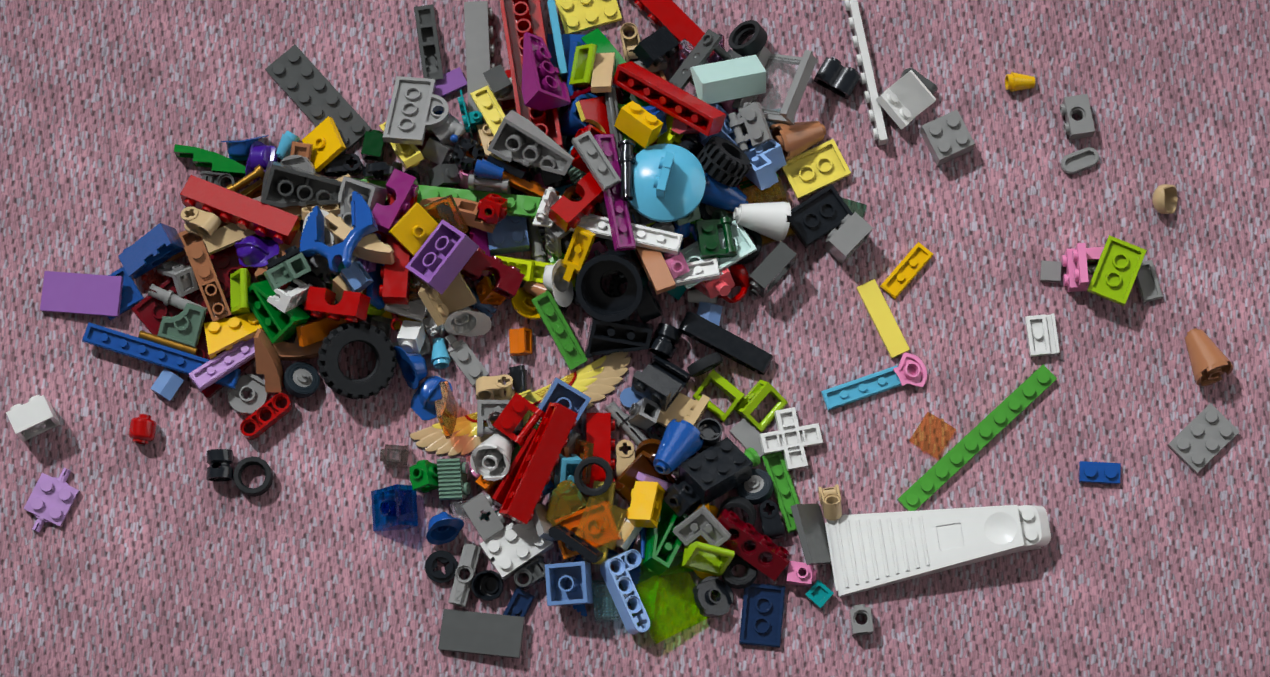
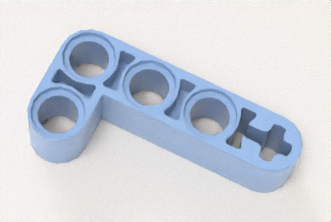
(629, 592)

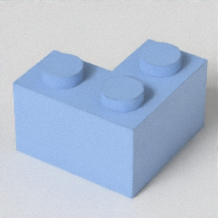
(765, 162)

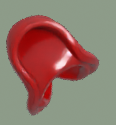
(740, 278)

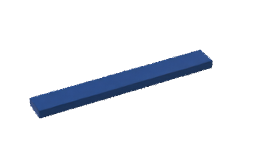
(151, 352)

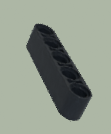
(725, 343)

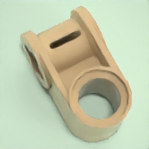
(629, 43)
(200, 222)
(493, 387)
(623, 460)
(830, 502)

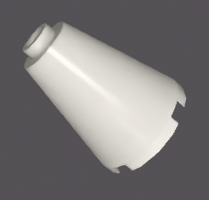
(765, 218)
(492, 457)

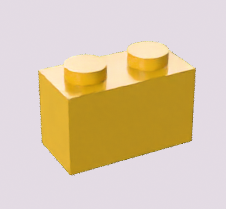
(638, 124)
(645, 504)

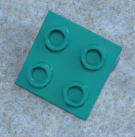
(470, 119)

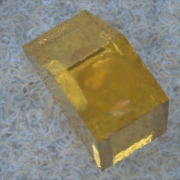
(564, 502)

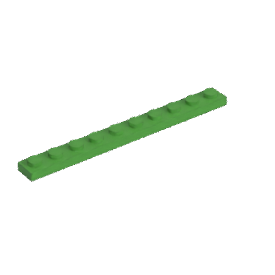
(517, 204)
(977, 439)

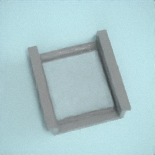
(785, 85)

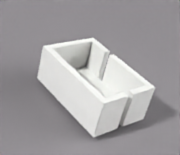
(514, 548)

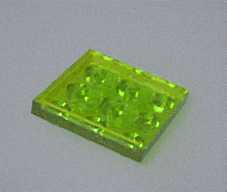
(669, 602)

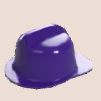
(260, 155)
(255, 251)

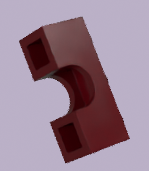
(506, 277)

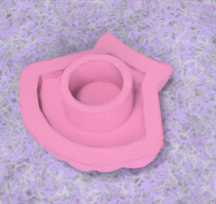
(911, 370)

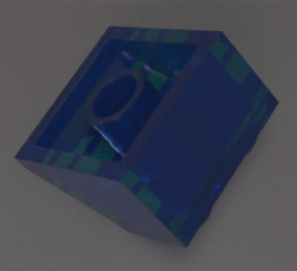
(394, 508)

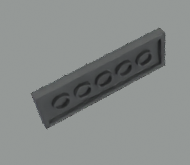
(316, 95)

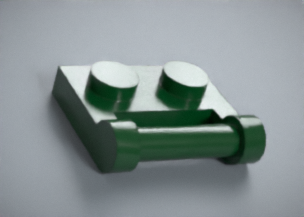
(709, 239)

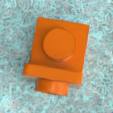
(485, 293)

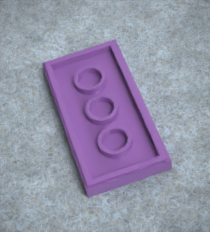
(81, 293)

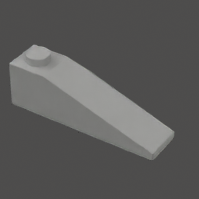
(525, 143)
(370, 192)

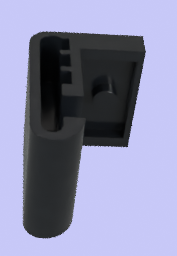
(660, 381)

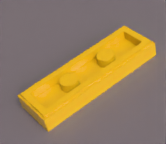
(906, 270)

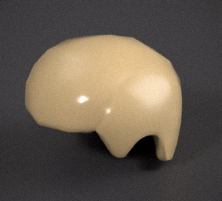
(1165, 199)

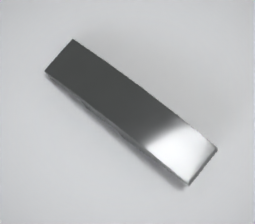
(428, 42)

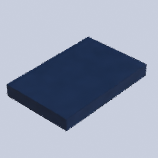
(762, 615)

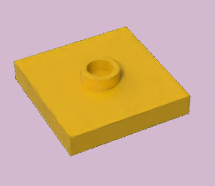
(326, 143)
(413, 228)

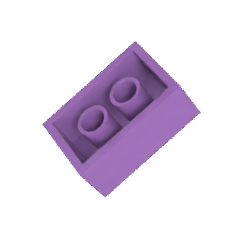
(442, 256)

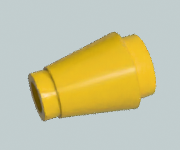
(1018, 82)

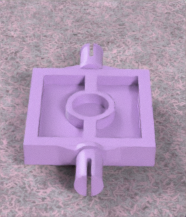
(51, 500)

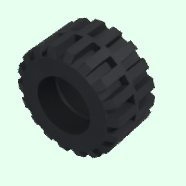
(724, 161)

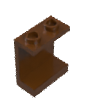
(644, 464)

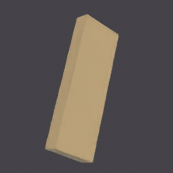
(603, 72)

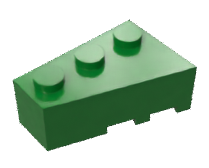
(276, 324)
(661, 542)

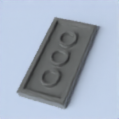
(481, 633)

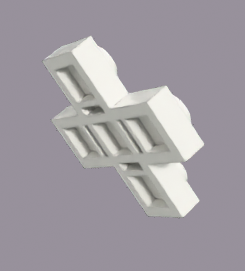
(790, 438)

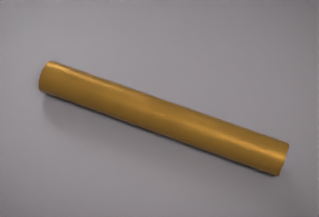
(166, 342)

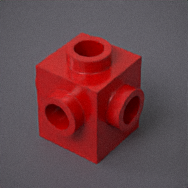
(496, 204)

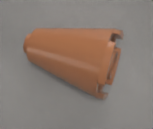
(797, 137)
(1206, 358)

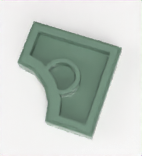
(185, 326)

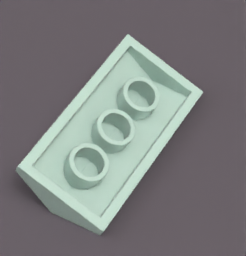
(729, 79)
(741, 242)

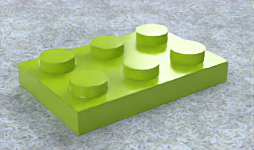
(1116, 270)

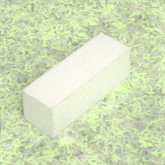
(628, 535)

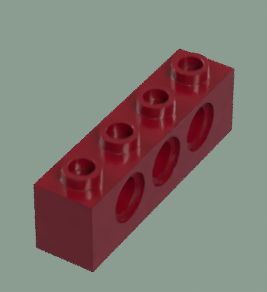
(754, 555)

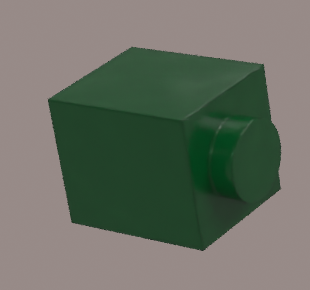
(373, 146)

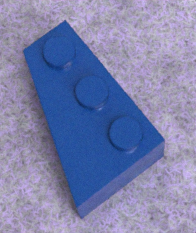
(151, 250)

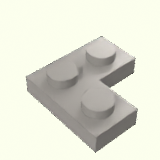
(701, 523)

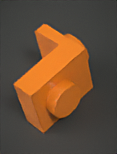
(487, 486)

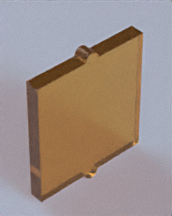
(932, 435)

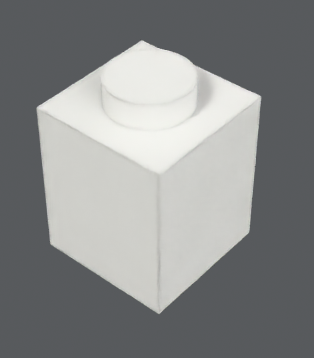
(411, 336)

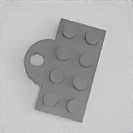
(413, 111)

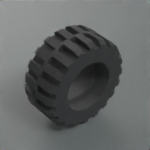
(383, 368)

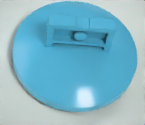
(667, 183)

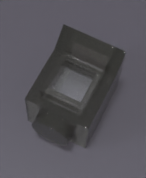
(395, 456)

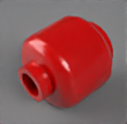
(142, 429)

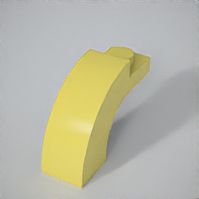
(406, 153)

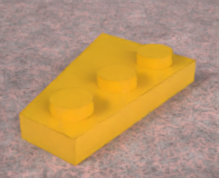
(226, 332)

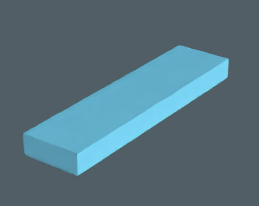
(557, 39)
(860, 388)

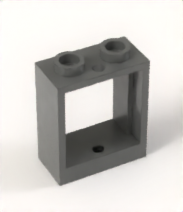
(771, 270)

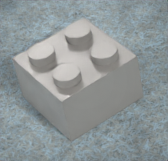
(947, 137)
(848, 237)

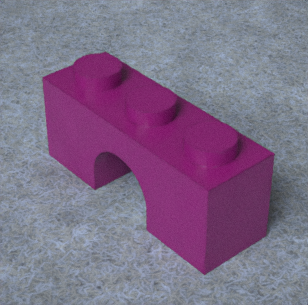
(403, 188)

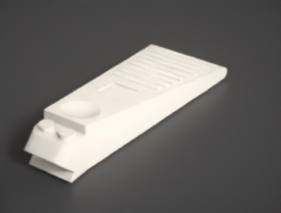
(906, 545)

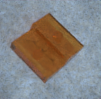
(446, 410)

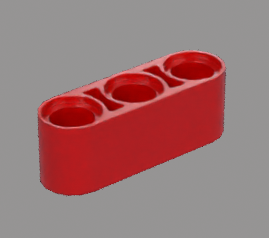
(271, 407)

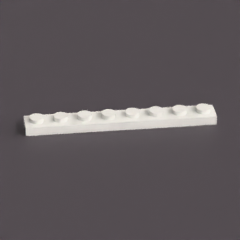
(867, 77)

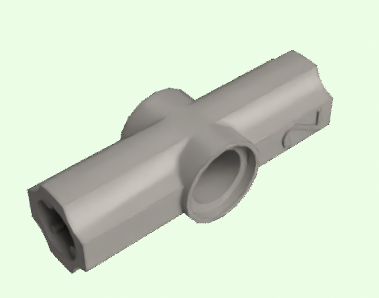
(468, 562)

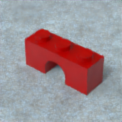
(568, 213)
(352, 306)

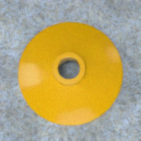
(523, 304)

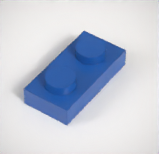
(1099, 472)

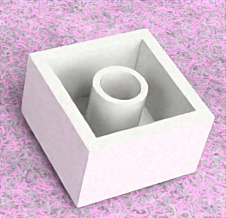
(32, 417)

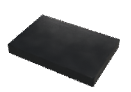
(818, 215)

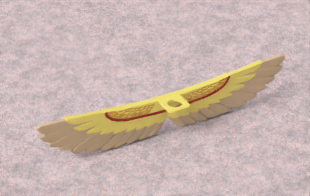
(592, 380)

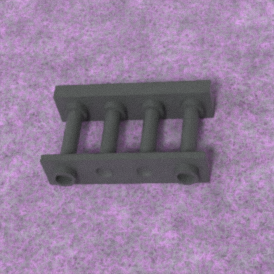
(698, 57)

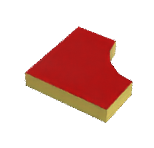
(594, 112)

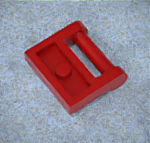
(513, 414)

